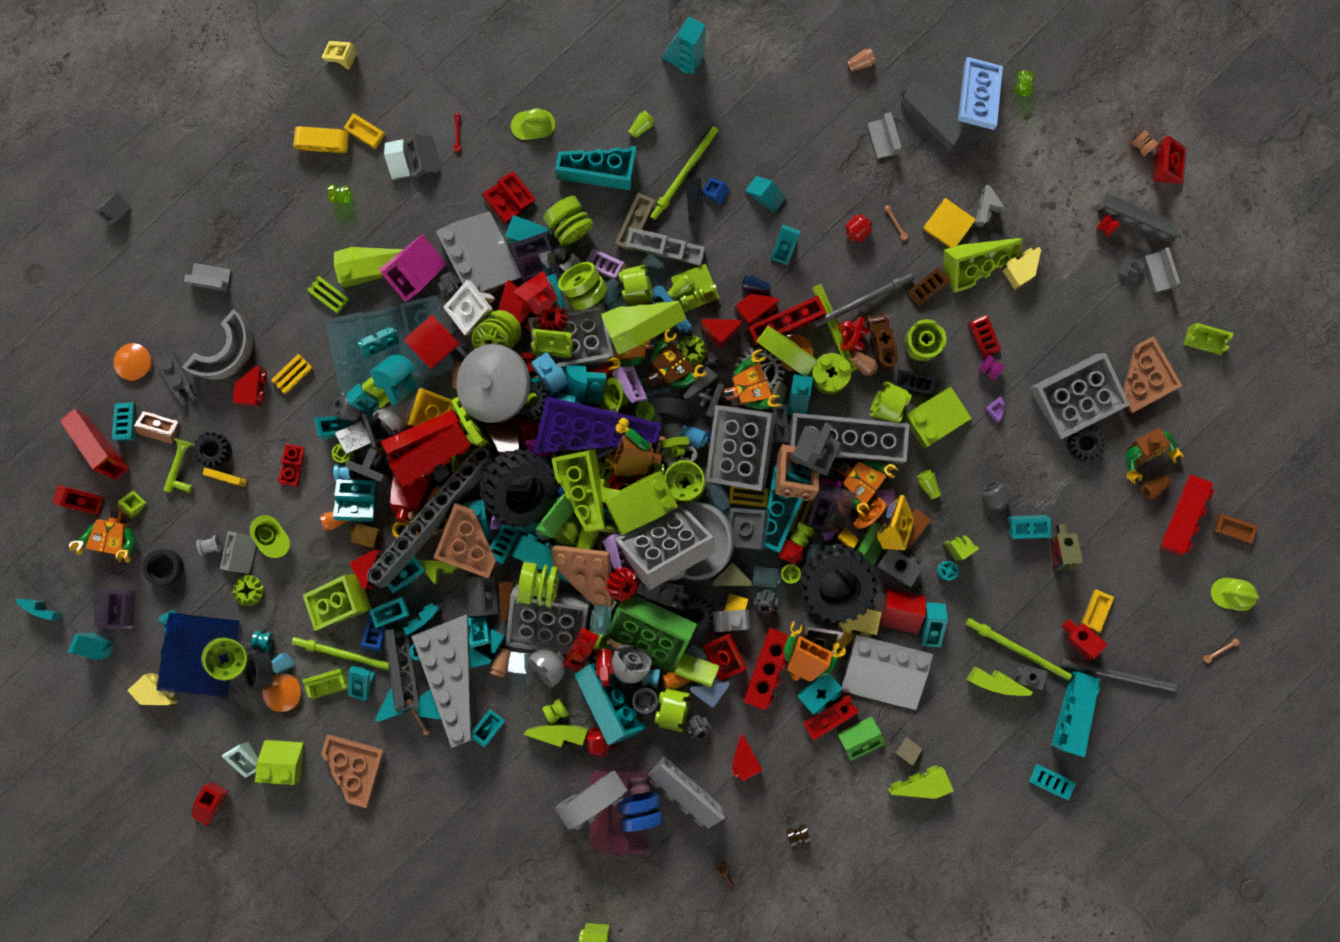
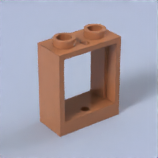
(792, 489)

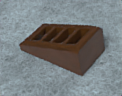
(942, 278)
(505, 591)

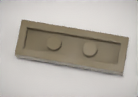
(635, 219)

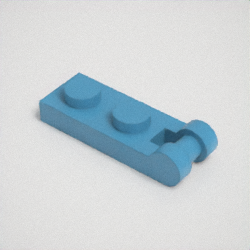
(661, 295)

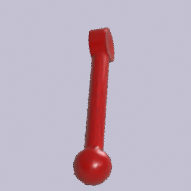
(457, 117)

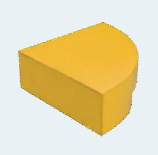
(845, 639)

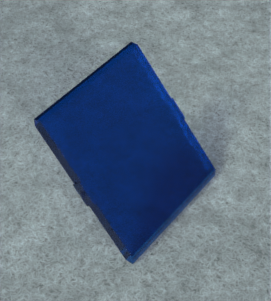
(182, 653)

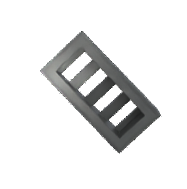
(700, 384)

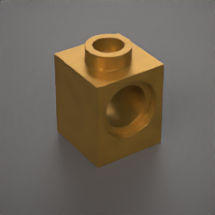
(365, 535)

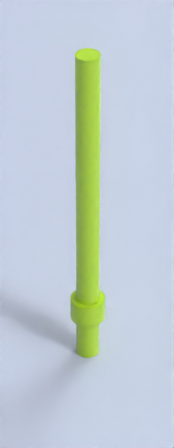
(663, 202)
(984, 631)
(312, 646)

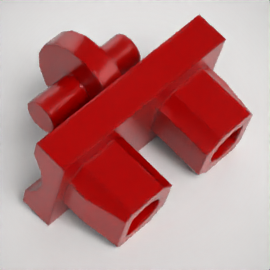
(851, 333)

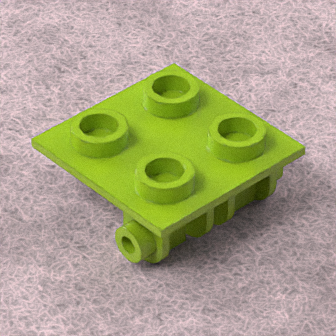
(703, 291)

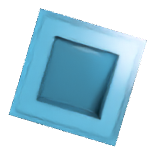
(282, 663)

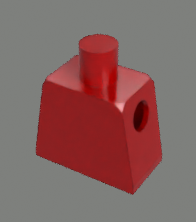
(537, 293)
(408, 498)
(1090, 644)

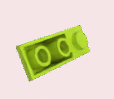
(927, 785)

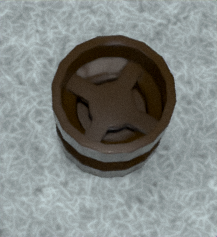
(798, 836)

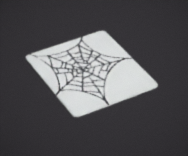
(353, 437)

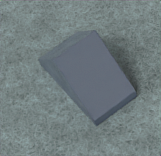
(710, 694)

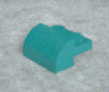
(395, 377)
(584, 385)
(355, 500)

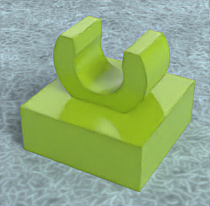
(676, 445)

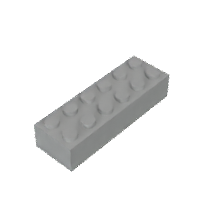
(858, 437)

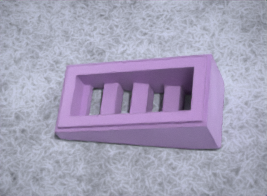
(613, 272)
(629, 380)
(615, 552)

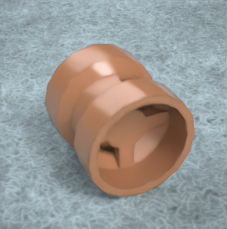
(1141, 140)

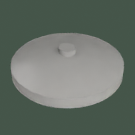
(493, 383)
(719, 527)

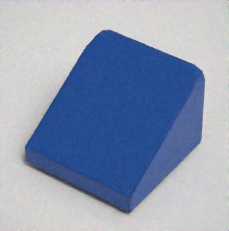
(716, 190)

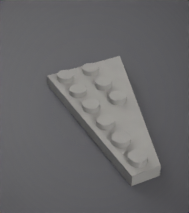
(447, 670)

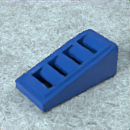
(380, 640)

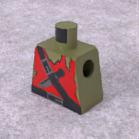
(1065, 549)

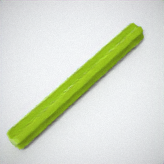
(833, 324)

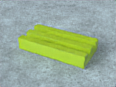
(316, 286)

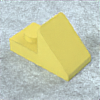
(340, 52)

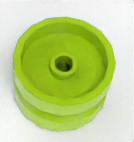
(582, 286)

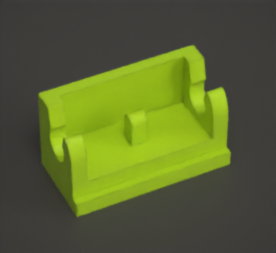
(1207, 338)
(553, 342)
(958, 549)
(326, 683)

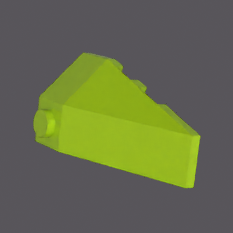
(971, 262)
(361, 264)
(640, 323)
(581, 483)

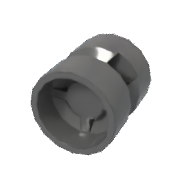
(645, 700)

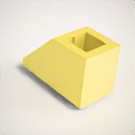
(1023, 269)
(866, 624)
(146, 694)

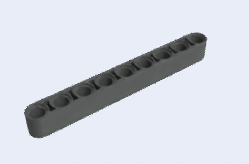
(427, 526)

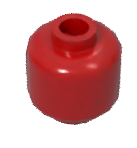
(858, 228)
(596, 743)

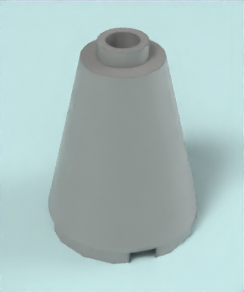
(395, 417)

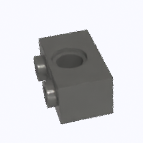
(907, 575)

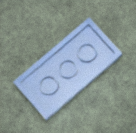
(980, 93)

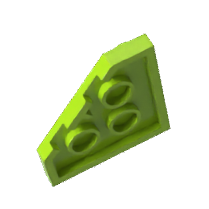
(475, 432)

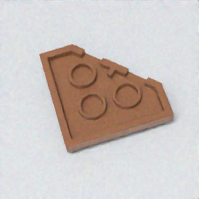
(1148, 375)
(465, 543)
(586, 572)
(353, 767)

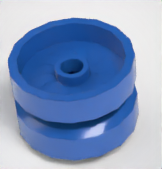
(640, 812)

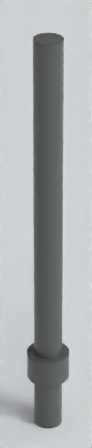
(894, 284)
(1081, 667)

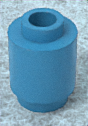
(696, 436)

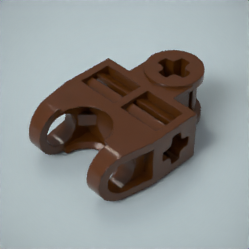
(882, 341)

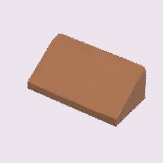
(157, 427)

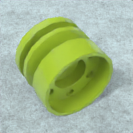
(568, 220)
(497, 329)
(682, 471)
(537, 584)
(227, 669)

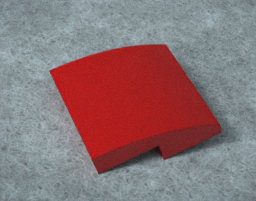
(508, 197)
(431, 342)

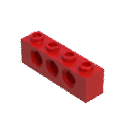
(789, 319)
(752, 695)

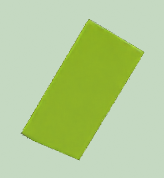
(697, 669)

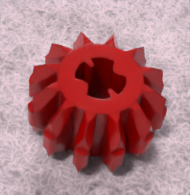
(555, 313)
(622, 584)

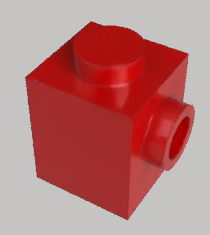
(791, 552)

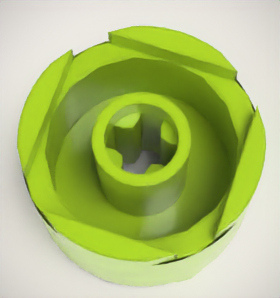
(637, 286)
(930, 331)
(841, 371)
(889, 403)
(673, 710)

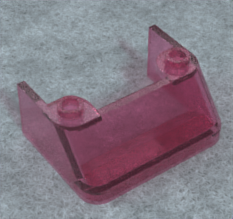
(601, 828)

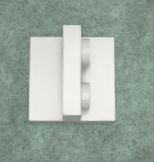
(469, 307)

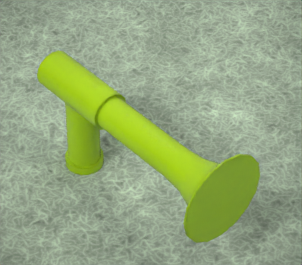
(172, 476)

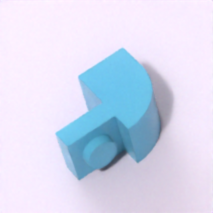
(551, 376)

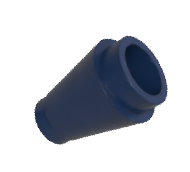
(755, 285)

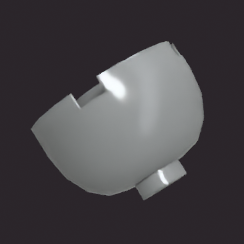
(630, 664)
(548, 665)

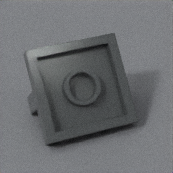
(816, 449)
(371, 465)
(748, 528)

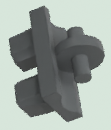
(716, 394)

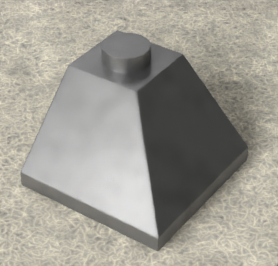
(819, 631)

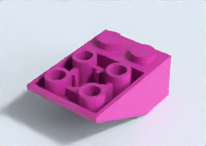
(412, 268)

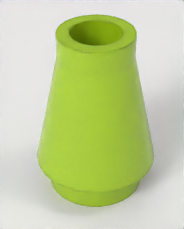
(641, 124)
(681, 286)
(929, 483)

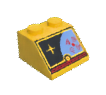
(896, 525)

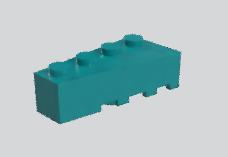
(687, 46)
(598, 167)
(781, 512)
(530, 550)
(608, 706)
(1076, 714)

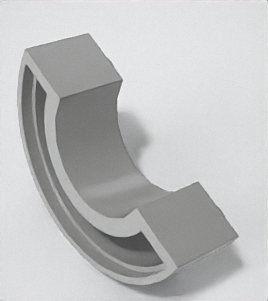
(233, 355)
(590, 802)

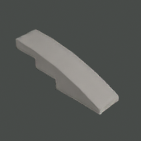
(665, 247)

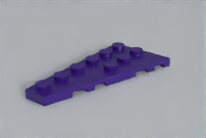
(580, 426)

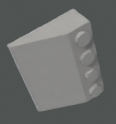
(479, 253)
(590, 336)
(1080, 395)
(740, 447)
(666, 546)
(545, 627)
(886, 672)
(686, 793)

